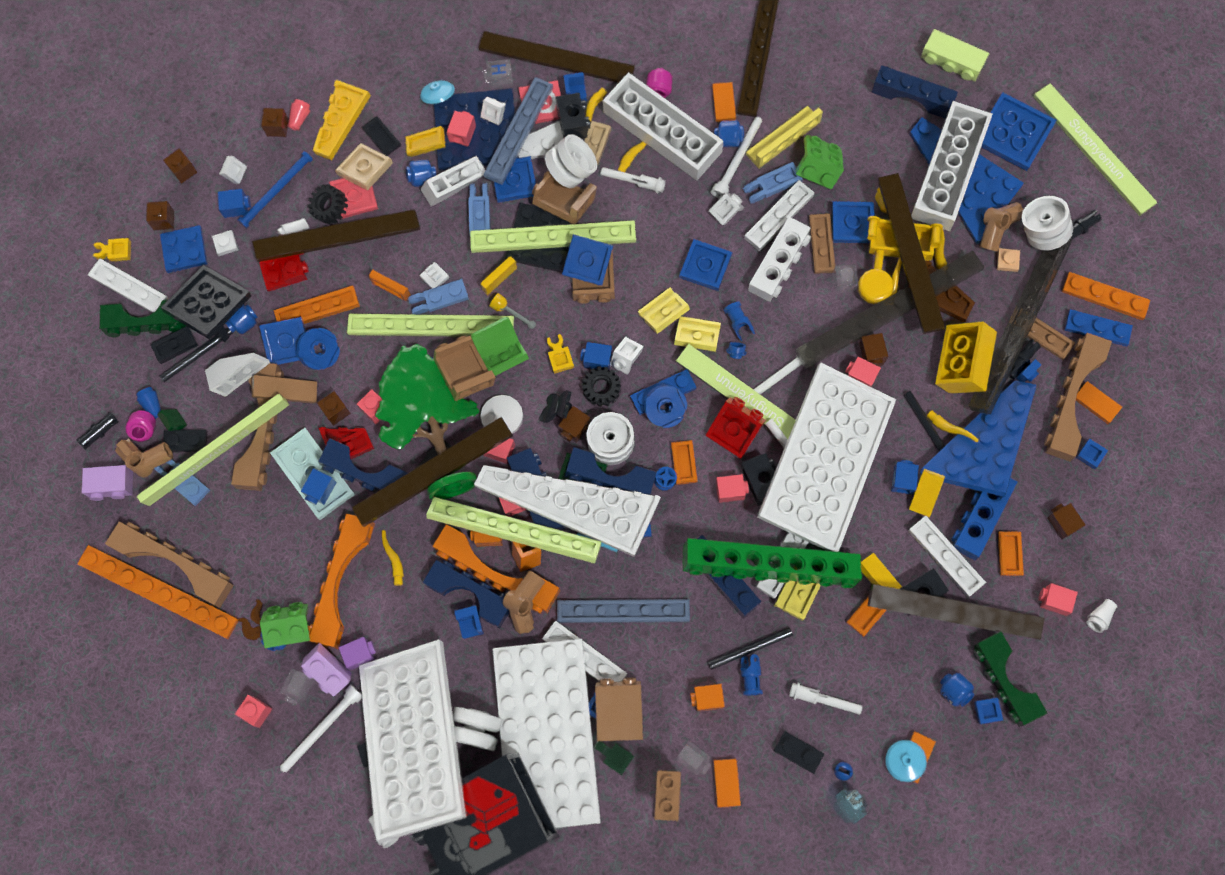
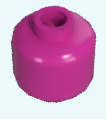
(660, 81)
(140, 426)

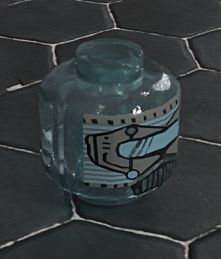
(850, 806)

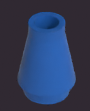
(149, 401)

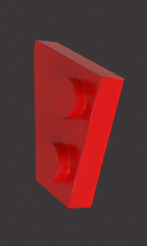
(356, 439)

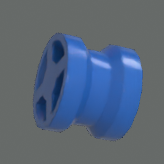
(665, 474)

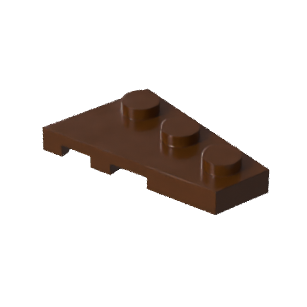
(953, 301)

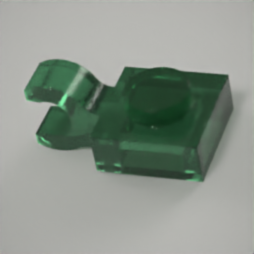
(616, 758)

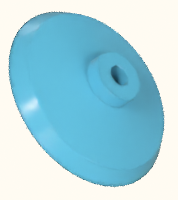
(437, 92)
(906, 761)

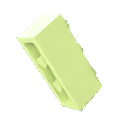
(954, 55)

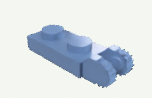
(773, 182)
(479, 209)
(439, 297)
(191, 488)

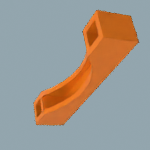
(456, 546)
(327, 624)

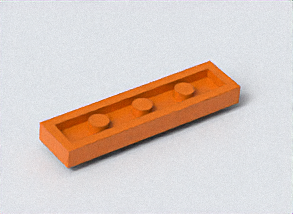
(1106, 296)
(320, 306)

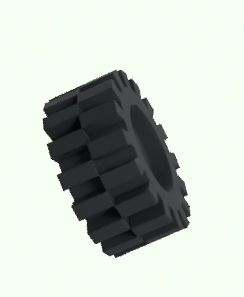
(319, 200)
(601, 374)

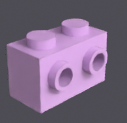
(107, 482)
(325, 670)

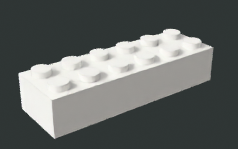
(662, 126)
(951, 165)

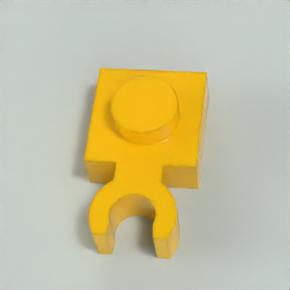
(115, 250)
(559, 357)

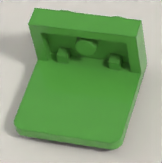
(821, 162)
(499, 346)
(285, 625)

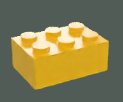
(966, 357)

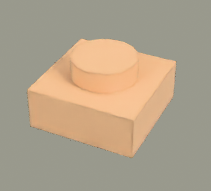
(1008, 260)

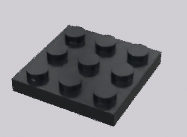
(545, 258)
(206, 302)

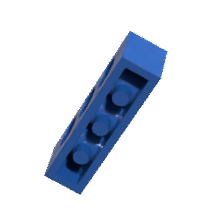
(972, 546)

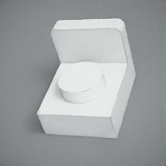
(726, 207)
(625, 355)

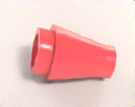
(298, 114)

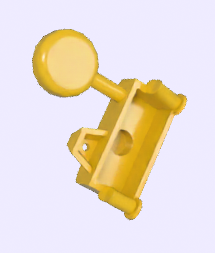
(876, 283)

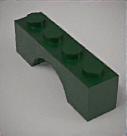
(117, 321)
(1023, 706)

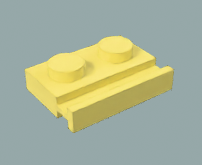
(663, 310)
(697, 333)
(797, 598)

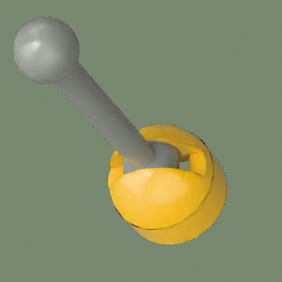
(499, 303)

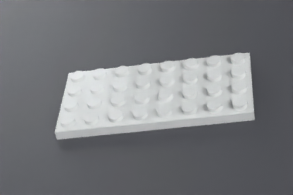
(827, 458)
(549, 725)
(411, 742)

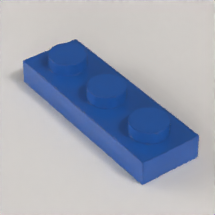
(1112, 330)
(681, 381)

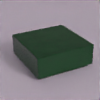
(172, 419)

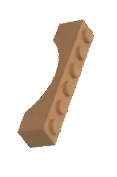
(1065, 435)
(250, 468)
(206, 584)

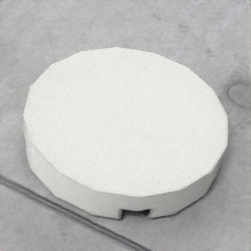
(503, 407)

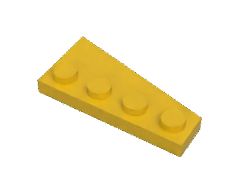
(343, 111)

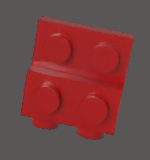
(283, 271)
(736, 426)

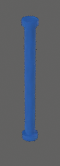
(275, 189)

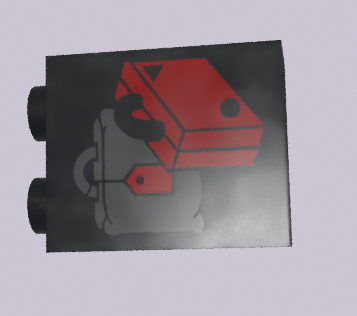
(500, 824)

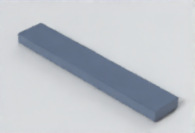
(518, 131)
(623, 611)

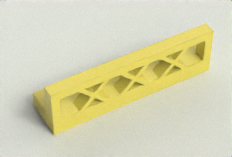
(784, 136)

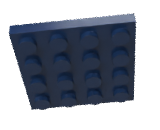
(486, 133)

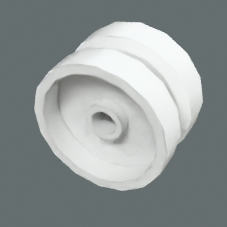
(571, 161)
(1047, 222)
(610, 425)
(475, 724)

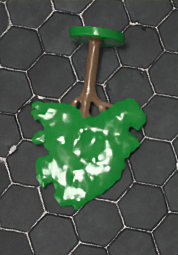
(417, 393)

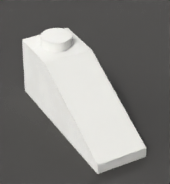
(452, 180)
(232, 372)

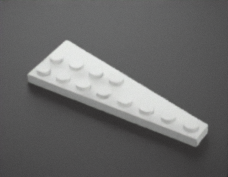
(598, 512)

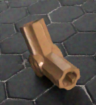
(996, 222)
(145, 462)
(520, 602)

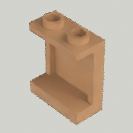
(563, 201)
(586, 291)
(462, 368)
(619, 710)
(667, 795)

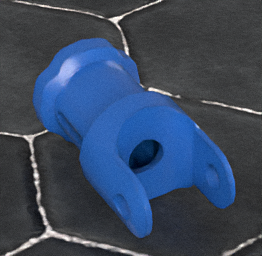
(738, 318)
(751, 675)

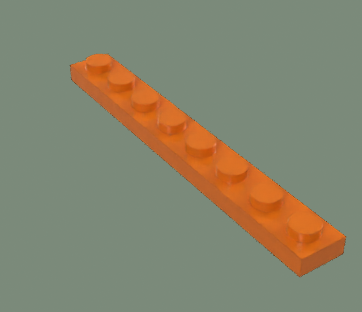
(158, 592)

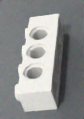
(791, 231)

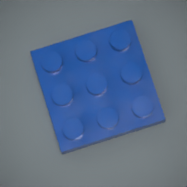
(1016, 131)

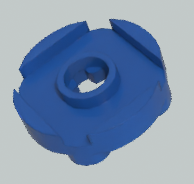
(306, 352)
(654, 400)

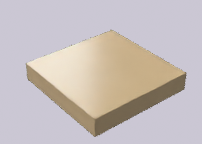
(364, 166)

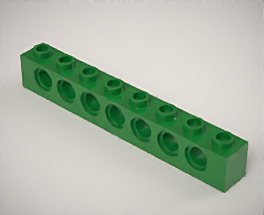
(847, 563)

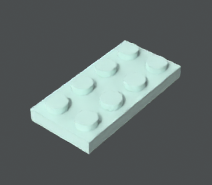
(297, 460)

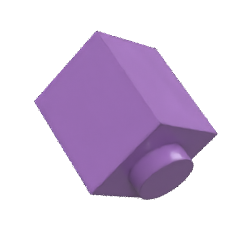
(357, 653)

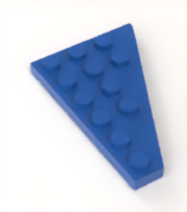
(987, 186)
(990, 461)

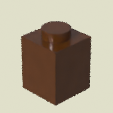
(275, 122)
(180, 166)
(160, 215)
(874, 349)
(333, 408)
(574, 425)
(1065, 520)

